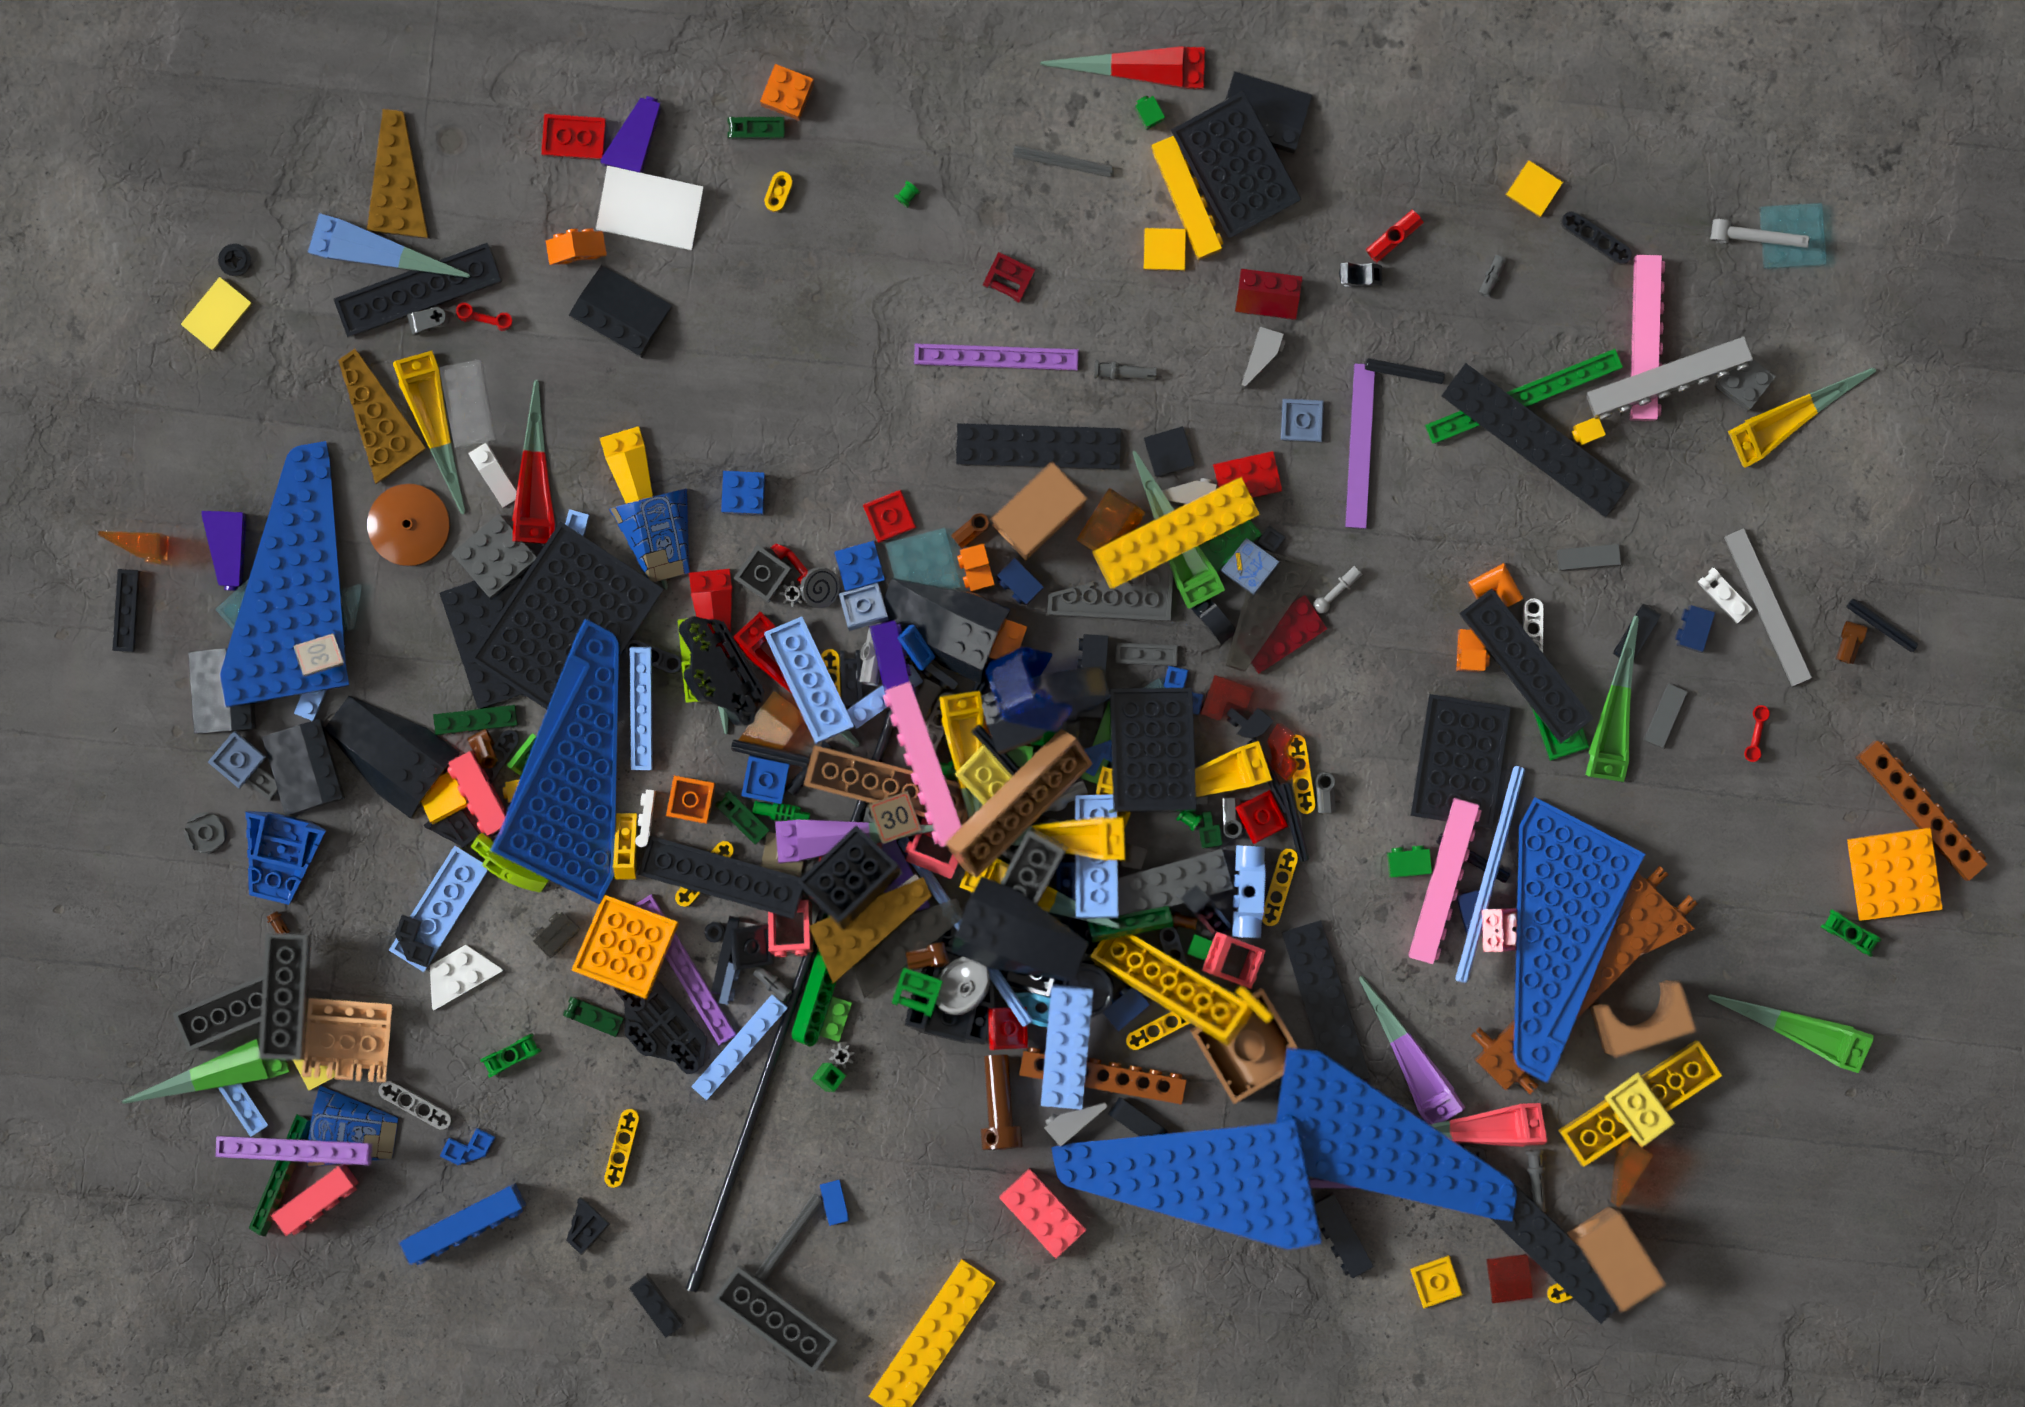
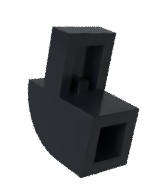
(1360, 275)
(1214, 620)
(1250, 728)

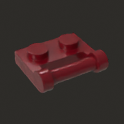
(1012, 271)

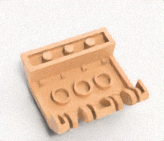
(347, 1039)

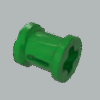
(907, 194)
(1189, 819)

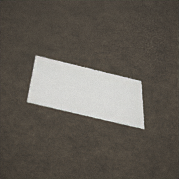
(649, 207)

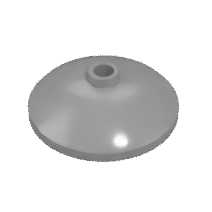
(962, 985)

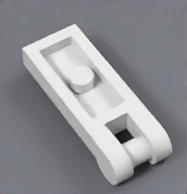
(1725, 596)
(645, 819)

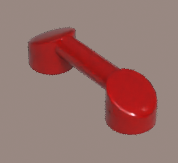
(502, 321)
(782, 551)
(1761, 715)

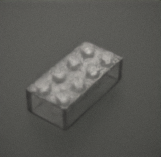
(468, 404)

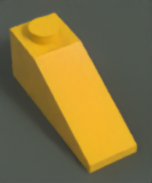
(625, 847)

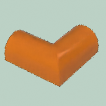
(1500, 581)

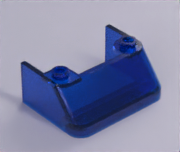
(1015, 694)

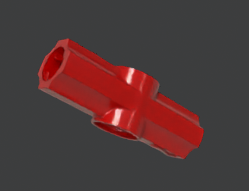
(1403, 227)

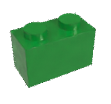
(1409, 862)

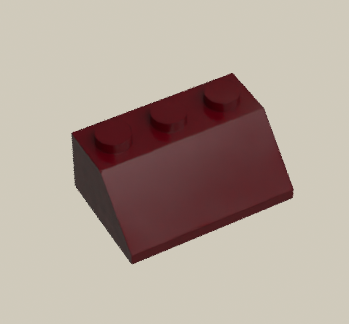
(1268, 294)

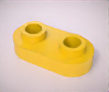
(778, 192)

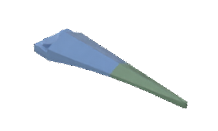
(346, 242)

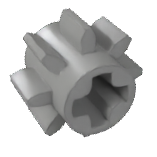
(788, 590)
(844, 1050)

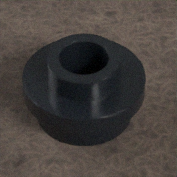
(710, 937)

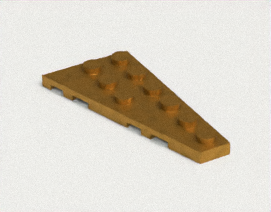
(395, 189)
(382, 427)
(846, 947)

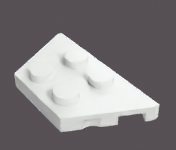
(458, 974)

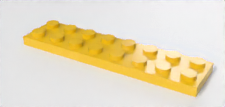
(933, 1337)

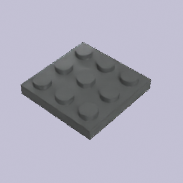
(493, 557)

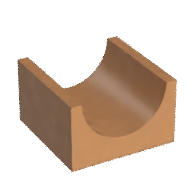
(1038, 511)
(1667, 1022)
(1253, 1056)
(1617, 1257)

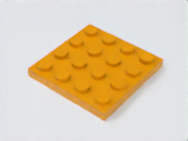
(1894, 874)
(625, 946)

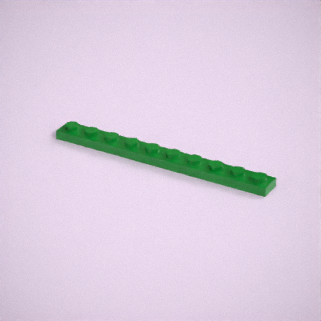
(1533, 392)

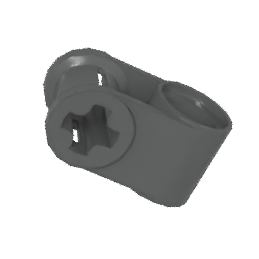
(424, 322)

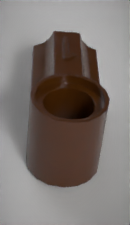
(969, 532)
(1852, 637)
(482, 746)
(934, 956)

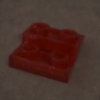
(1509, 1278)

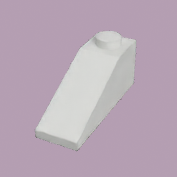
(493, 474)

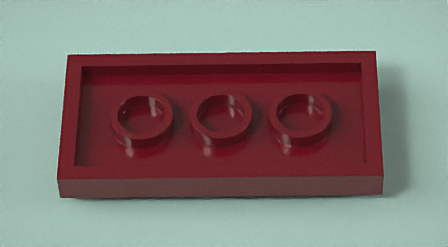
(1294, 630)

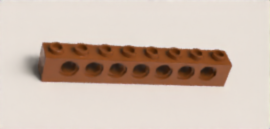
(1869, 759)
(1173, 1094)

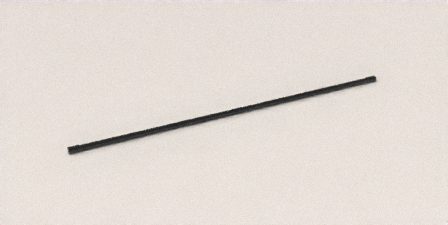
(697, 1273)

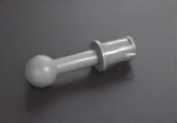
(1322, 604)

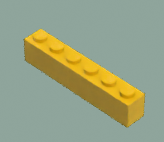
(1186, 198)

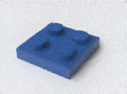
(859, 566)
(765, 779)

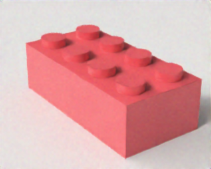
(480, 793)
(311, 1202)
(1042, 1213)

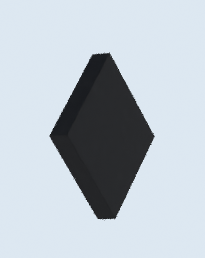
(1169, 451)
(750, 947)

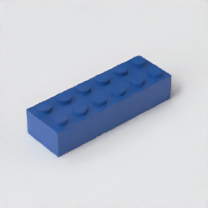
(463, 1223)

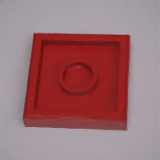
(889, 516)
(1261, 816)
(1006, 1030)

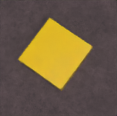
(1534, 188)
(1164, 249)
(443, 799)
(1254, 1004)
(1436, 1281)

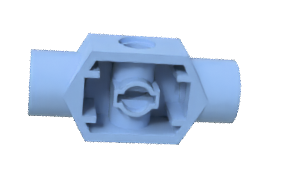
(1251, 872)

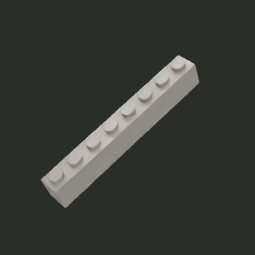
(1669, 377)

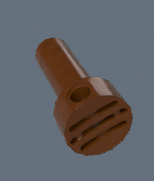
(1001, 1131)

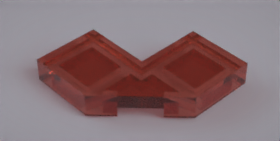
(1281, 761)

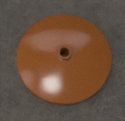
(423, 537)

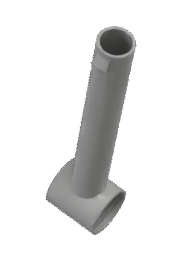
(1723, 231)

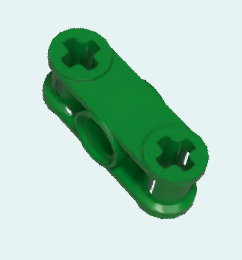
(1839, 925)
(523, 1049)

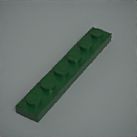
(278, 1181)

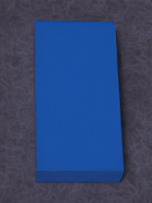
(916, 647)

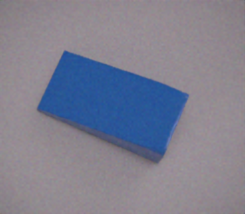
(834, 1202)

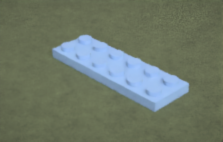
(808, 680)
(1095, 877)
(445, 900)
(1066, 1047)

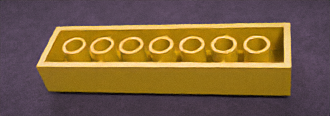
(1175, 532)
(1173, 986)
(1669, 1081)

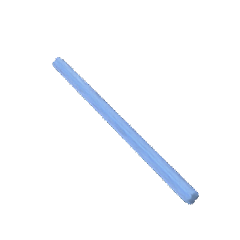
(1490, 874)
(995, 975)

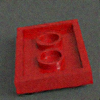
(573, 136)
(1257, 472)

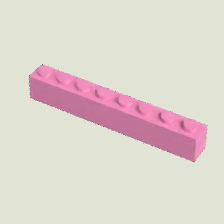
(1647, 326)
(923, 761)
(1443, 881)

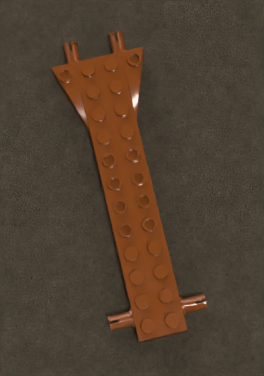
(1641, 926)

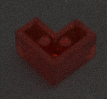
(1223, 692)

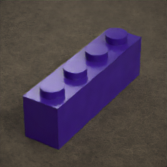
(890, 655)

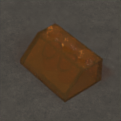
(1110, 520)

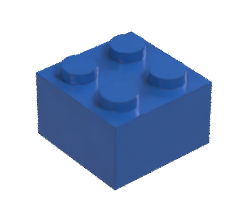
(743, 493)

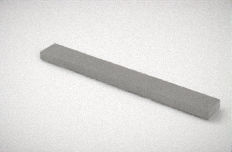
(1767, 607)

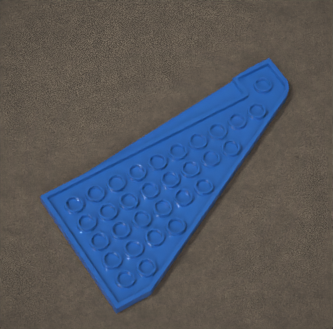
(289, 590)
(567, 793)
(1566, 909)
(1375, 1144)
(1223, 1178)

